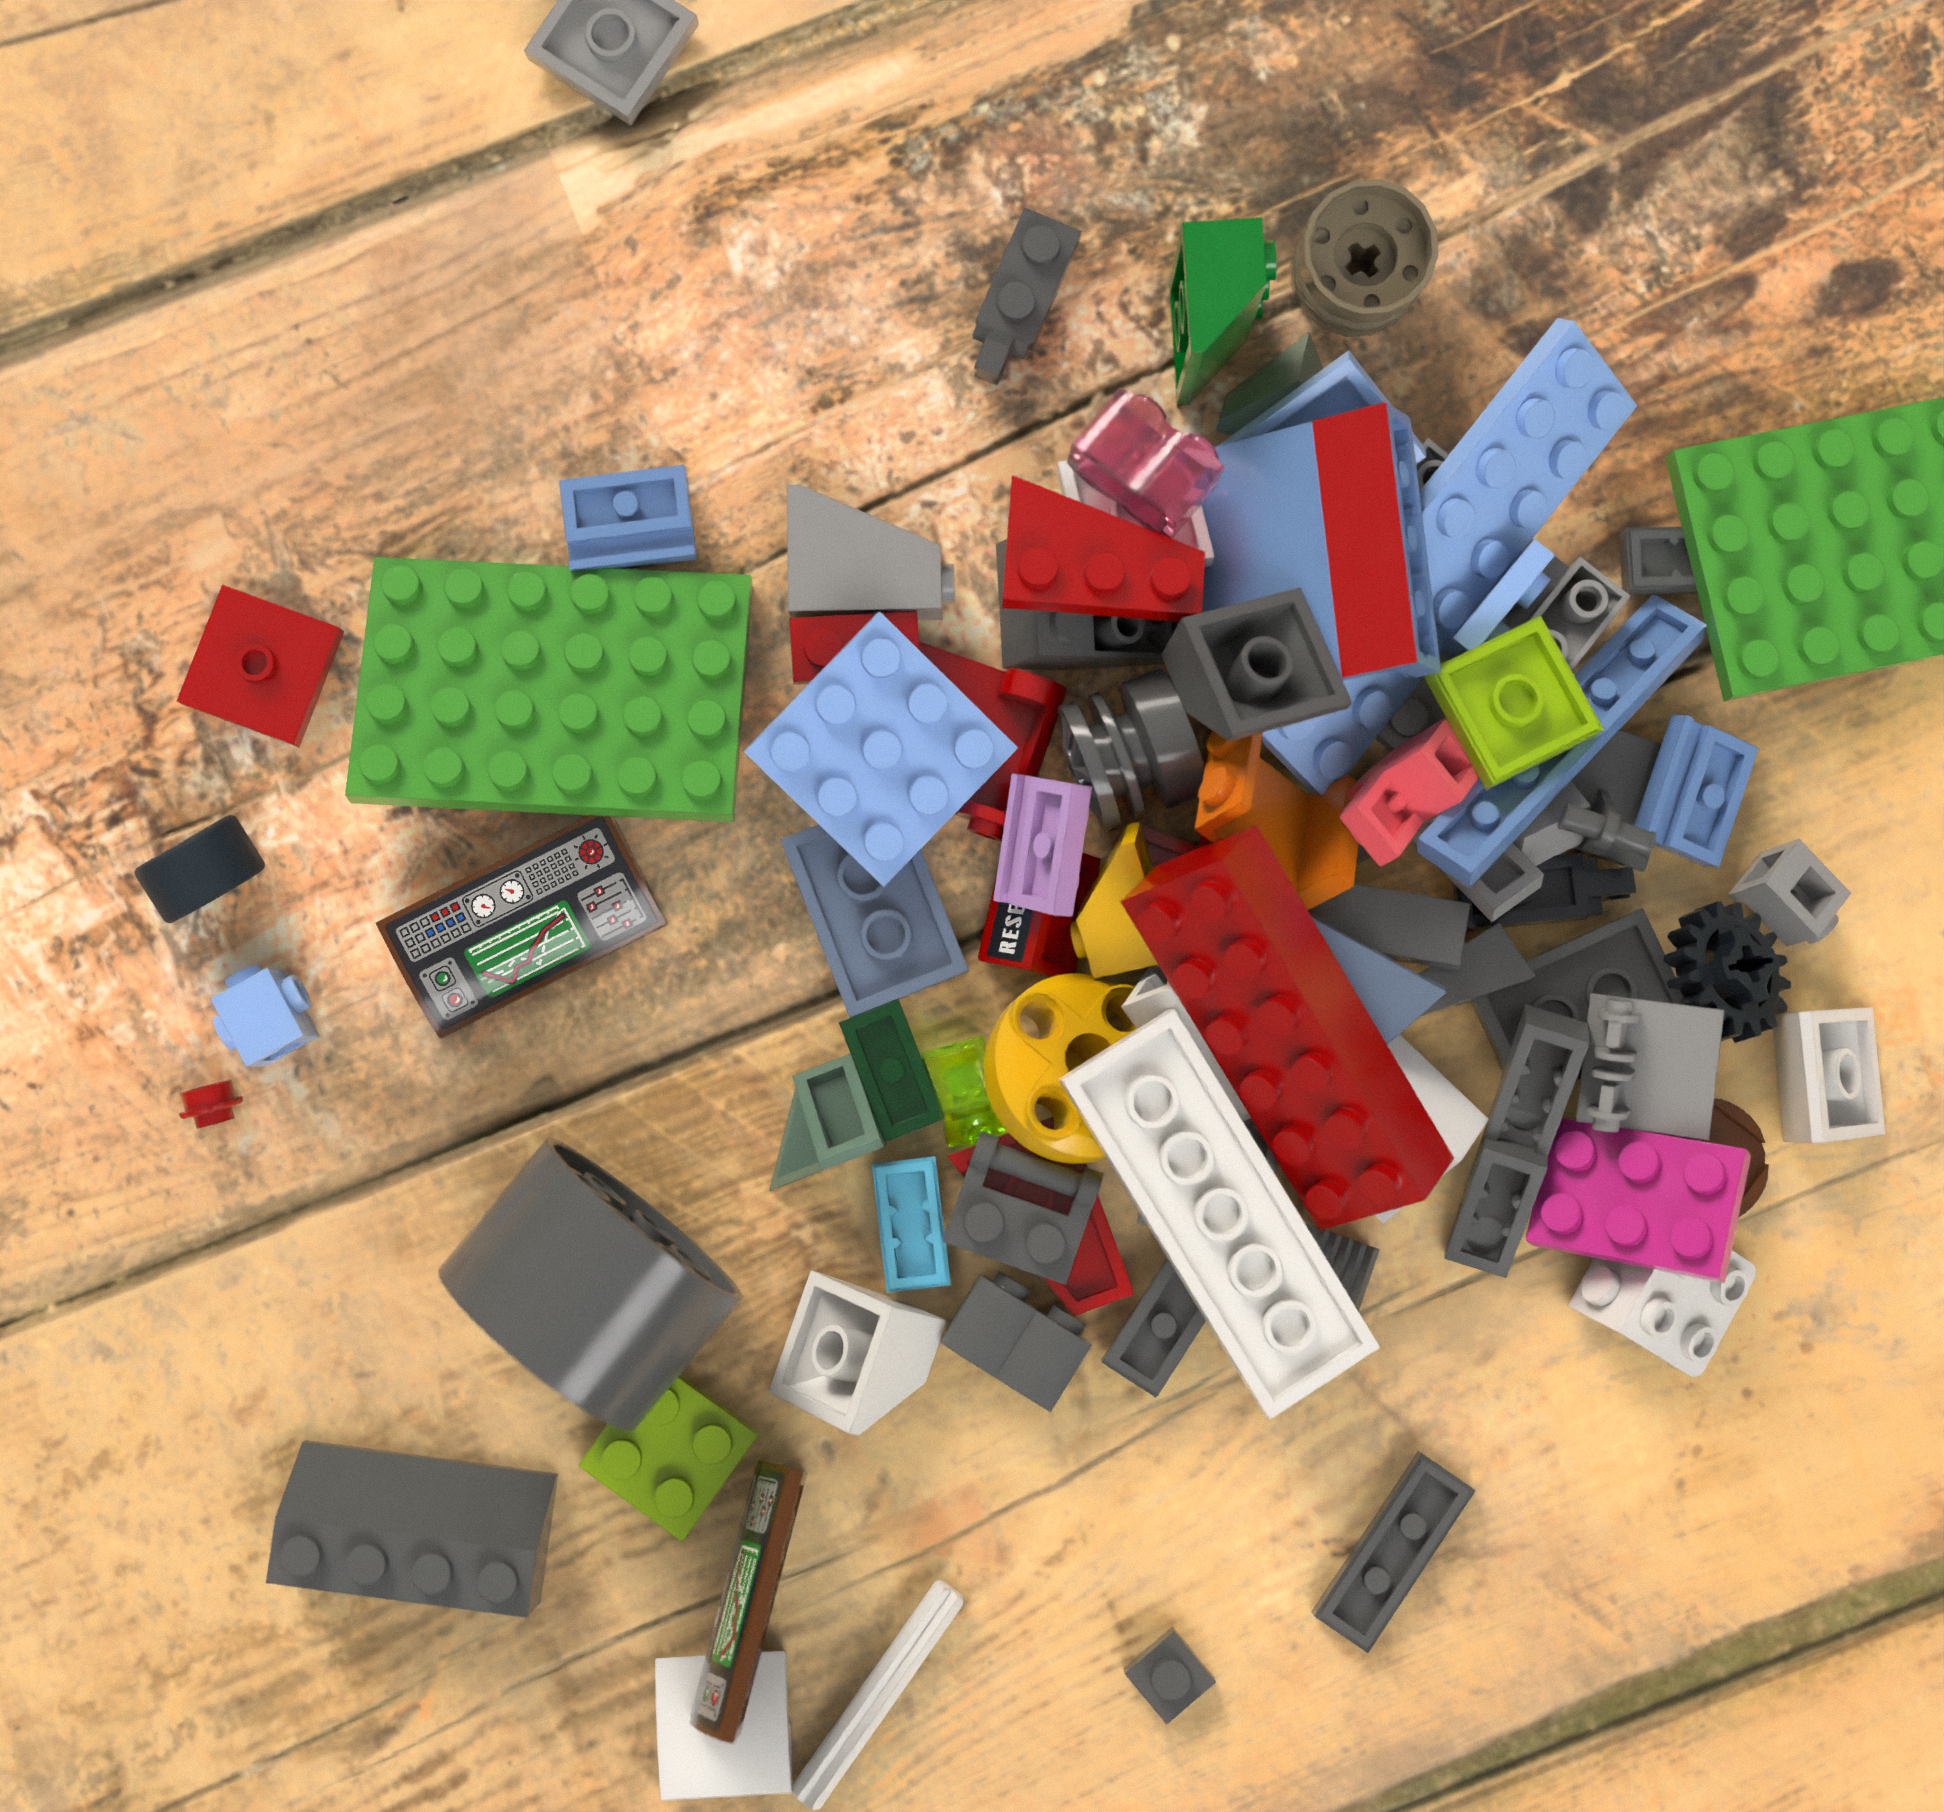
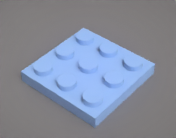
(880, 749)

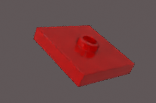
(260, 666)

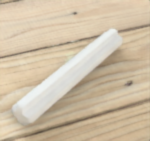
(877, 1695)

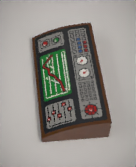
(522, 923)
(747, 1601)

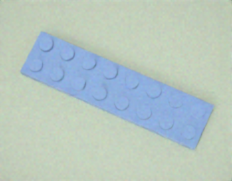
(1478, 521)

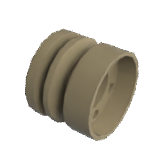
(1369, 223)

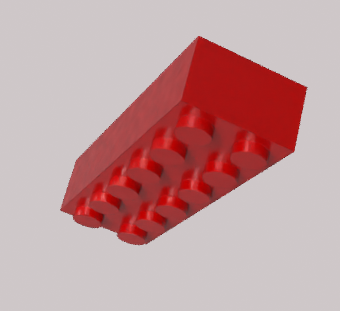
(1288, 1029)

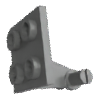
(1615, 789)

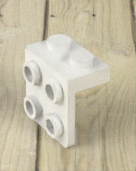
(1665, 1311)

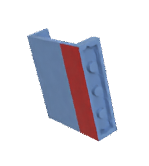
(1342, 520)

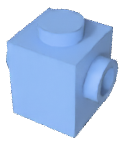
(263, 1015)

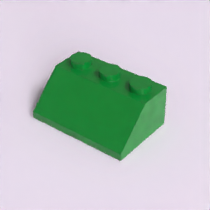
(1215, 296)

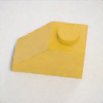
(1102, 925)

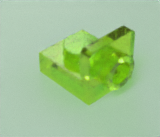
(961, 1092)

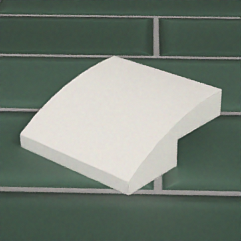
(705, 1767)

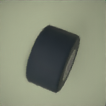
(200, 869)

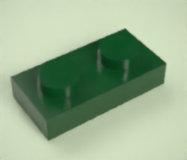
(891, 1070)

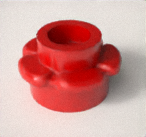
(210, 1103)

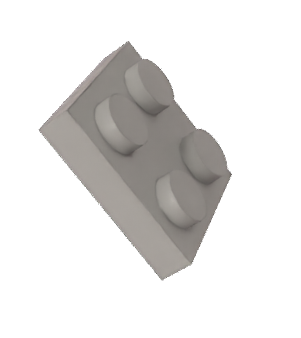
(612, 48)

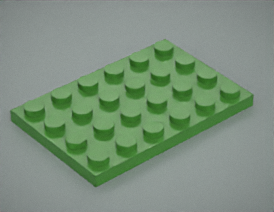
(1818, 546)
(551, 690)

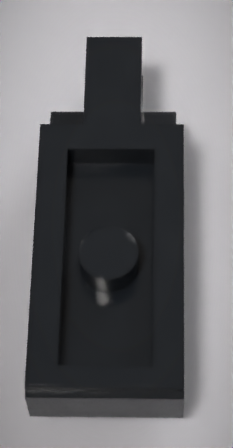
(1569, 892)

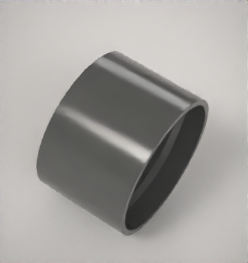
(588, 1286)

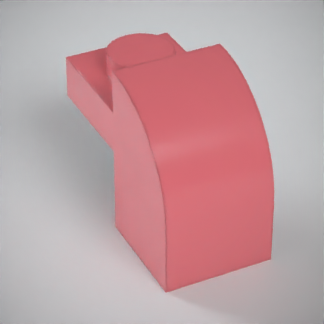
(1408, 789)

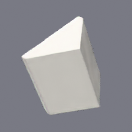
(1828, 1075)

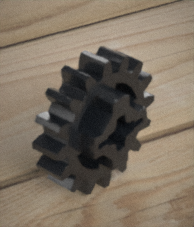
(1728, 967)

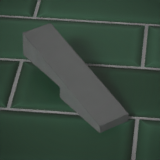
(1517, 1140)

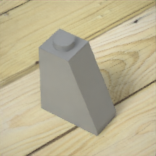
(858, 563)

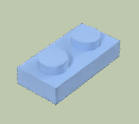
(1519, 584)

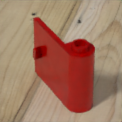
(1022, 708)

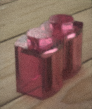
(1145, 462)

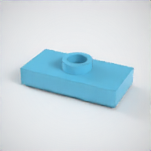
(911, 1224)

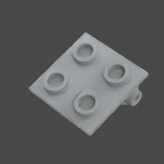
(1650, 1066)

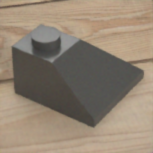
(1254, 666)

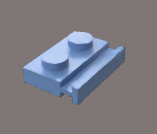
(628, 519)
(1696, 790)

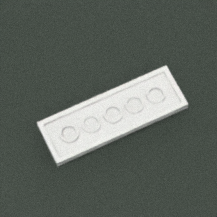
(1219, 1213)

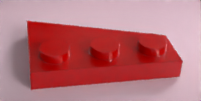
(1093, 562)
(1098, 1270)

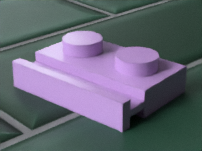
(1042, 844)

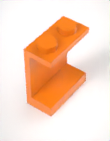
(1299, 827)

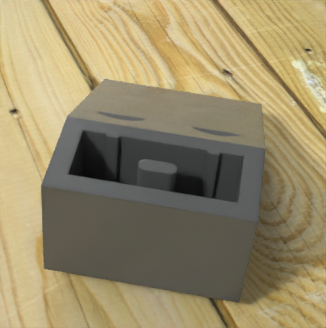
(1076, 640)

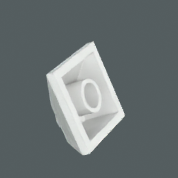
(854, 1353)

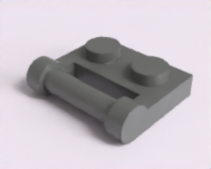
(1017, 1229)

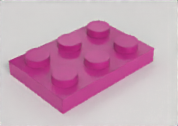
(1640, 1199)

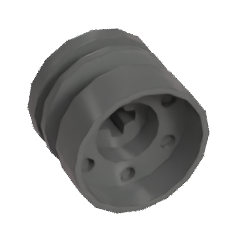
(1134, 749)

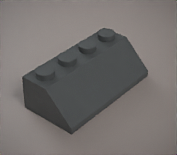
(414, 1529)

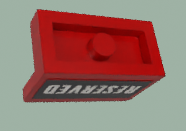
(1033, 938)

